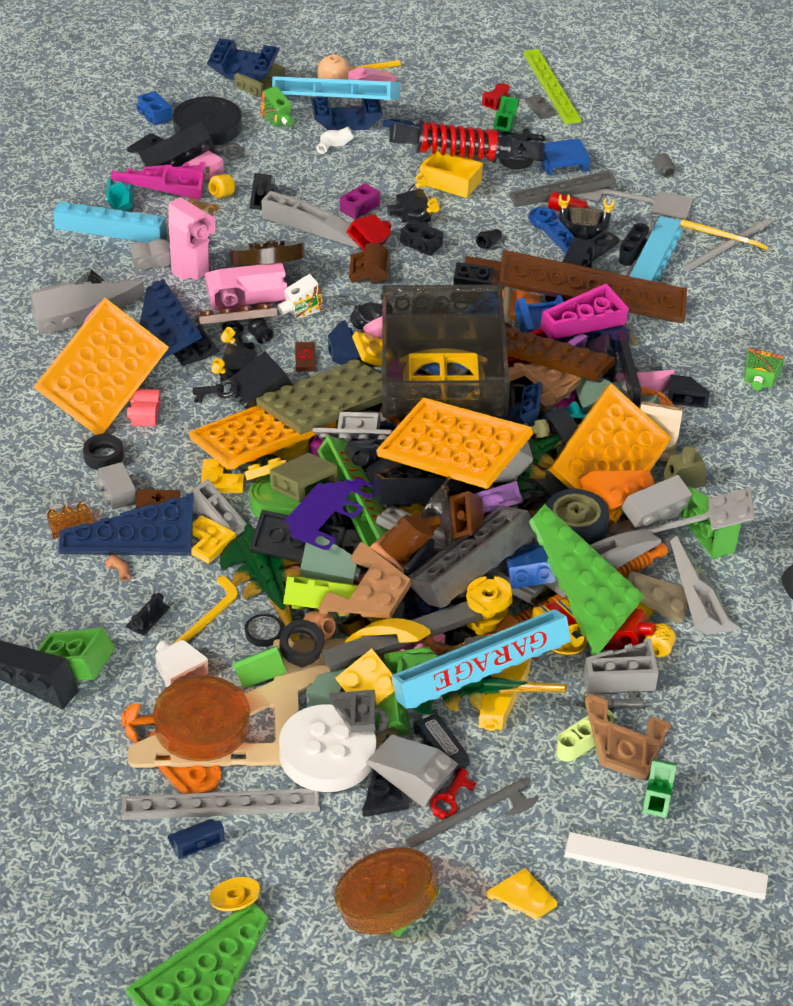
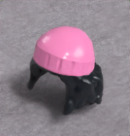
(368, 318)

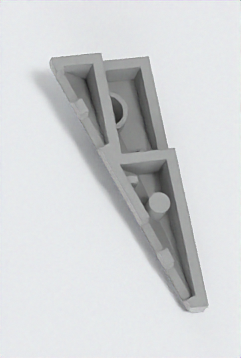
(703, 600)

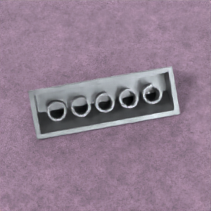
(472, 556)

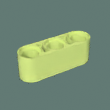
(577, 739)

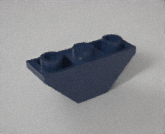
(341, 344)

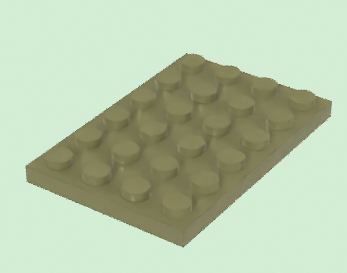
(323, 396)

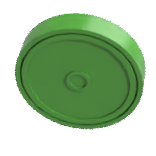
(265, 498)

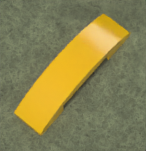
(405, 629)

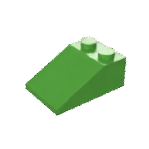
(716, 542)
(85, 650)

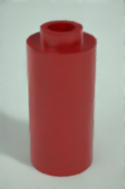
(574, 202)

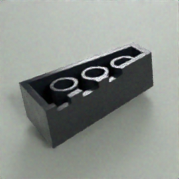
(179, 147)
(579, 253)
(409, 488)
(37, 673)

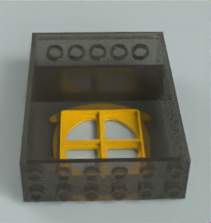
(444, 327)

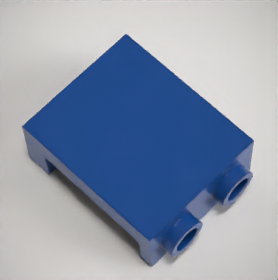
(564, 154)
(530, 315)
(529, 566)

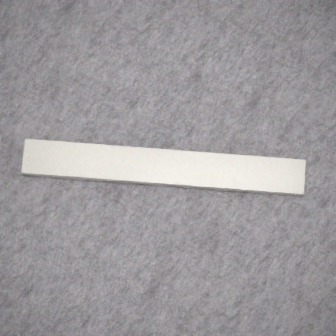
(667, 865)

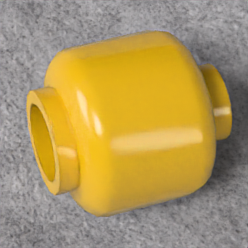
(221, 186)

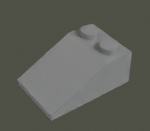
(412, 767)

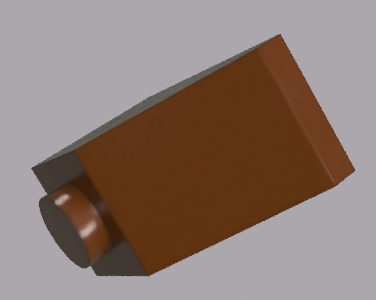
(465, 514)

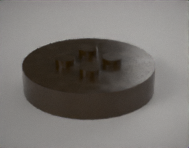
(267, 253)

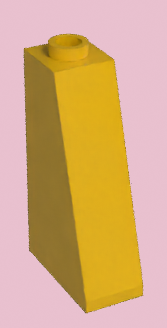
(498, 706)

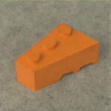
(616, 485)

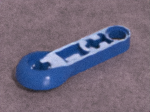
(549, 222)

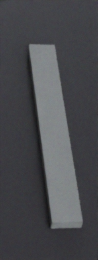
(219, 804)

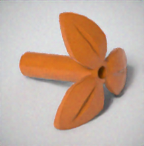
(130, 720)

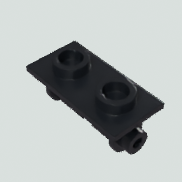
(148, 615)

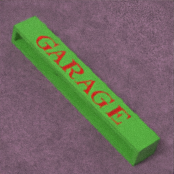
(365, 523)

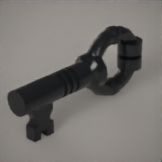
(238, 332)
(217, 389)

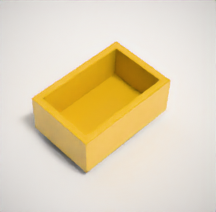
(452, 174)

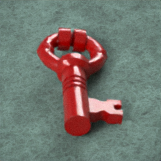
(449, 796)

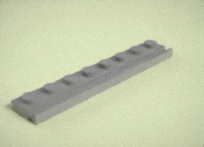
(390, 518)

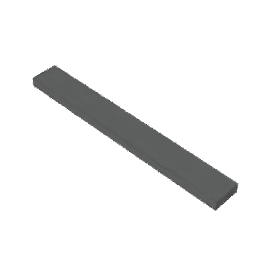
(437, 622)

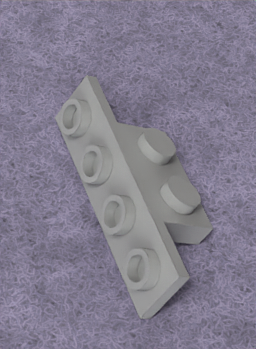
(355, 426)

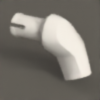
(334, 138)

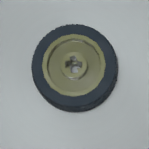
(582, 512)

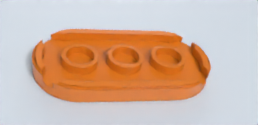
(191, 779)

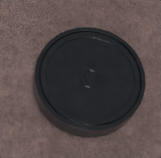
(218, 115)

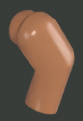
(116, 562)

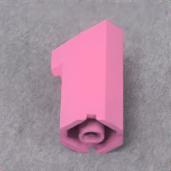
(189, 239)
(246, 285)

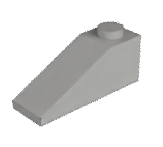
(214, 506)

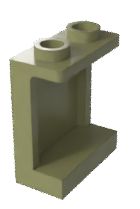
(256, 87)
(301, 472)

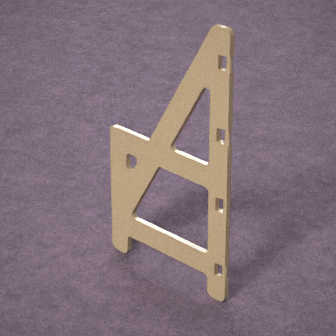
(279, 694)

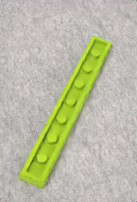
(552, 86)

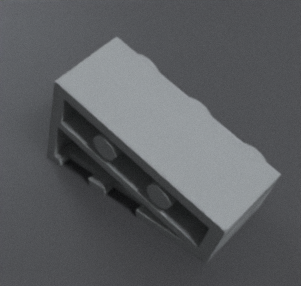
(657, 502)
(622, 670)

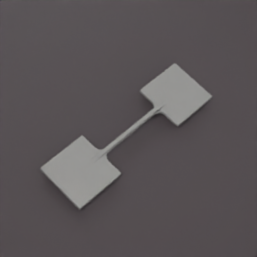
(664, 203)
(723, 512)

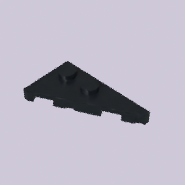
(383, 795)

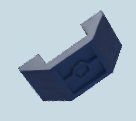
(229, 60)
(338, 118)
(529, 408)

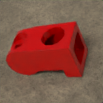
(493, 99)

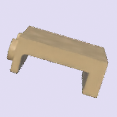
(669, 420)

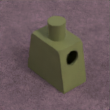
(688, 466)

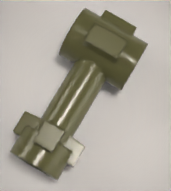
(540, 428)

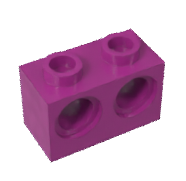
(360, 201)

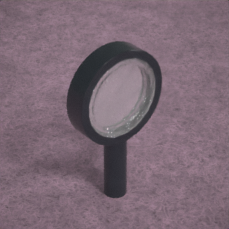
(263, 630)

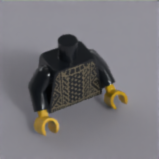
(585, 222)

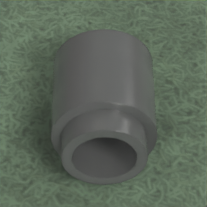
(664, 165)

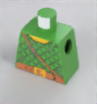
(276, 107)
(762, 368)

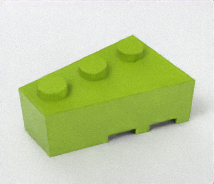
(310, 592)

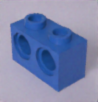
(154, 108)

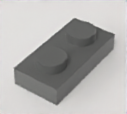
(540, 106)

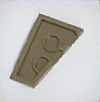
(661, 596)

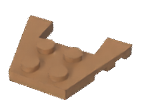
(555, 382)
(378, 591)
(621, 747)

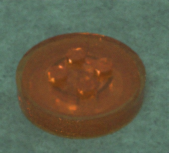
(201, 718)
(386, 890)

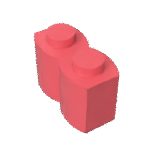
(144, 407)

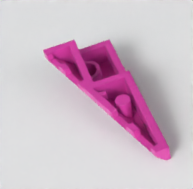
(181, 181)

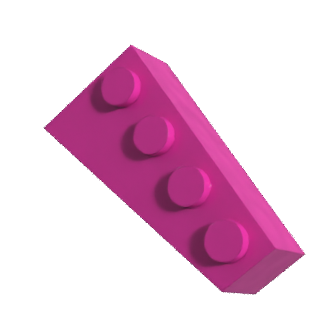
(585, 313)

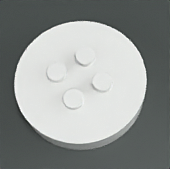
(323, 752)

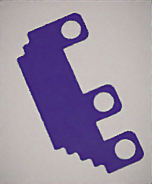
(319, 506)

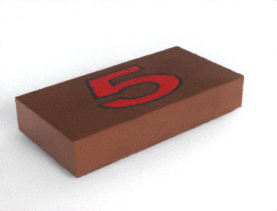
(305, 356)

